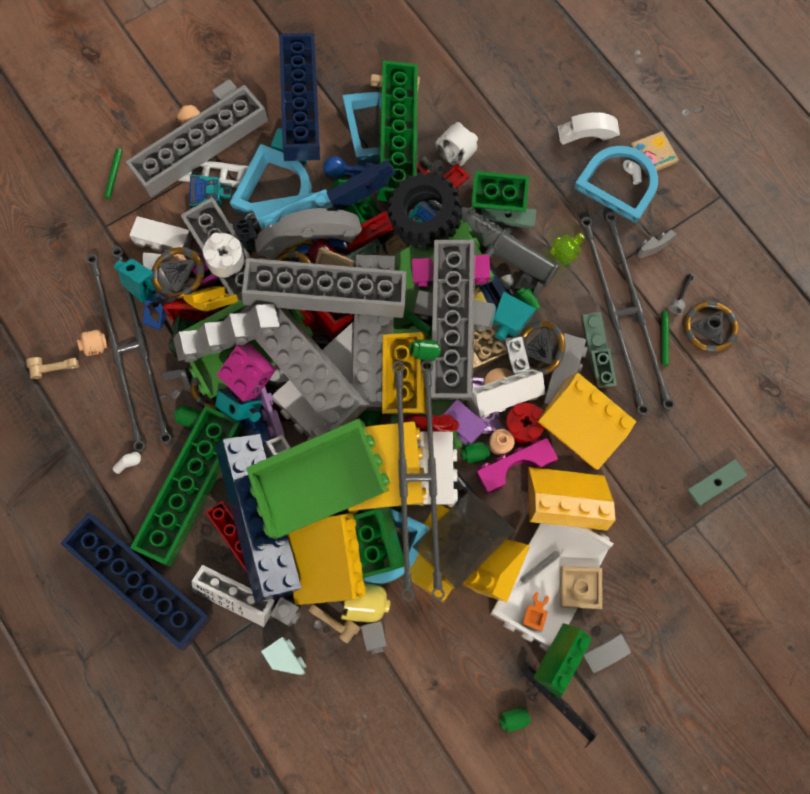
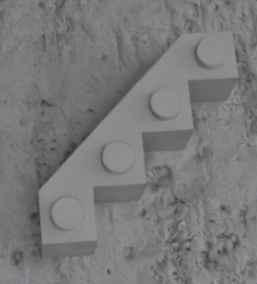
(233, 331)

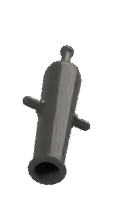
(505, 246)

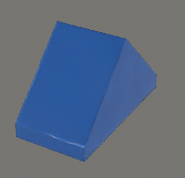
(147, 319)

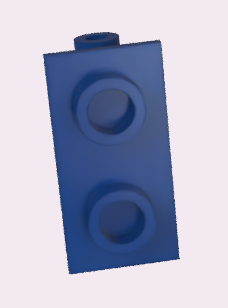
(256, 428)

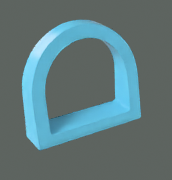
(354, 102)
(254, 172)
(608, 200)
(417, 530)

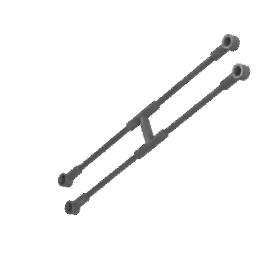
(636, 309)
(117, 350)
(404, 478)

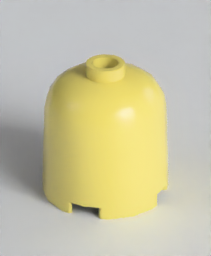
(367, 608)

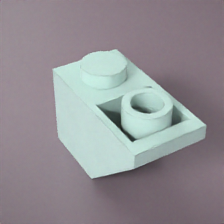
(282, 658)

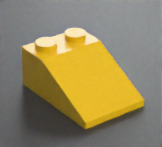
(499, 572)

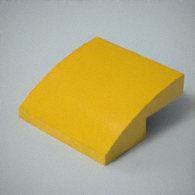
(210, 298)

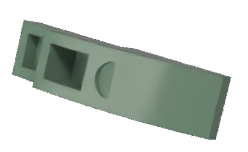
(598, 351)

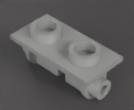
(517, 354)

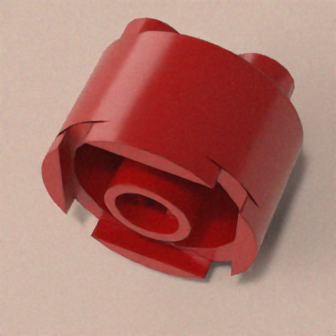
(524, 413)

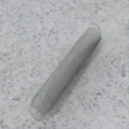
(540, 569)

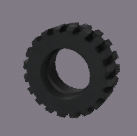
(414, 191)

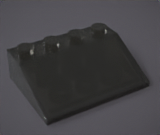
(465, 539)

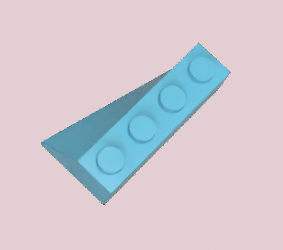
(271, 211)

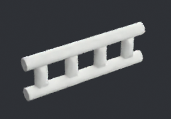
(224, 167)

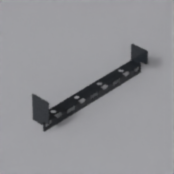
(153, 312)
(561, 707)

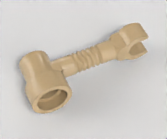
(36, 366)
(346, 631)

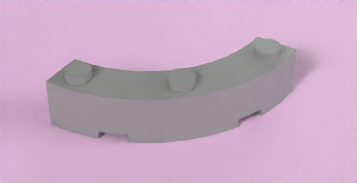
(305, 226)

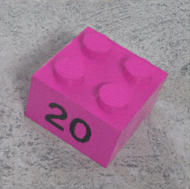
(246, 372)

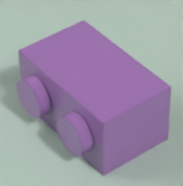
(469, 424)

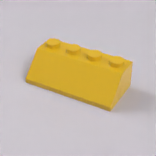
(413, 391)

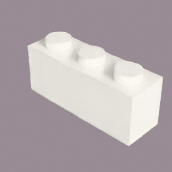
(159, 235)

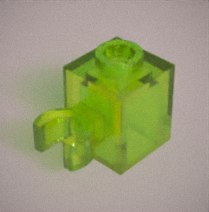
(566, 248)

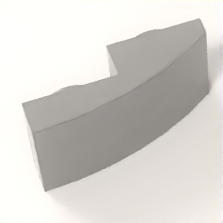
(655, 245)
(607, 653)

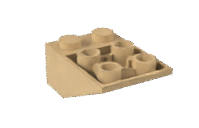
(487, 349)

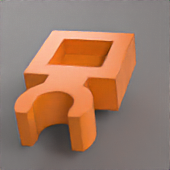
(535, 615)

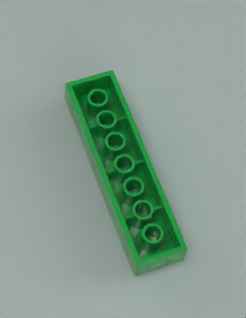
(397, 122)
(185, 488)

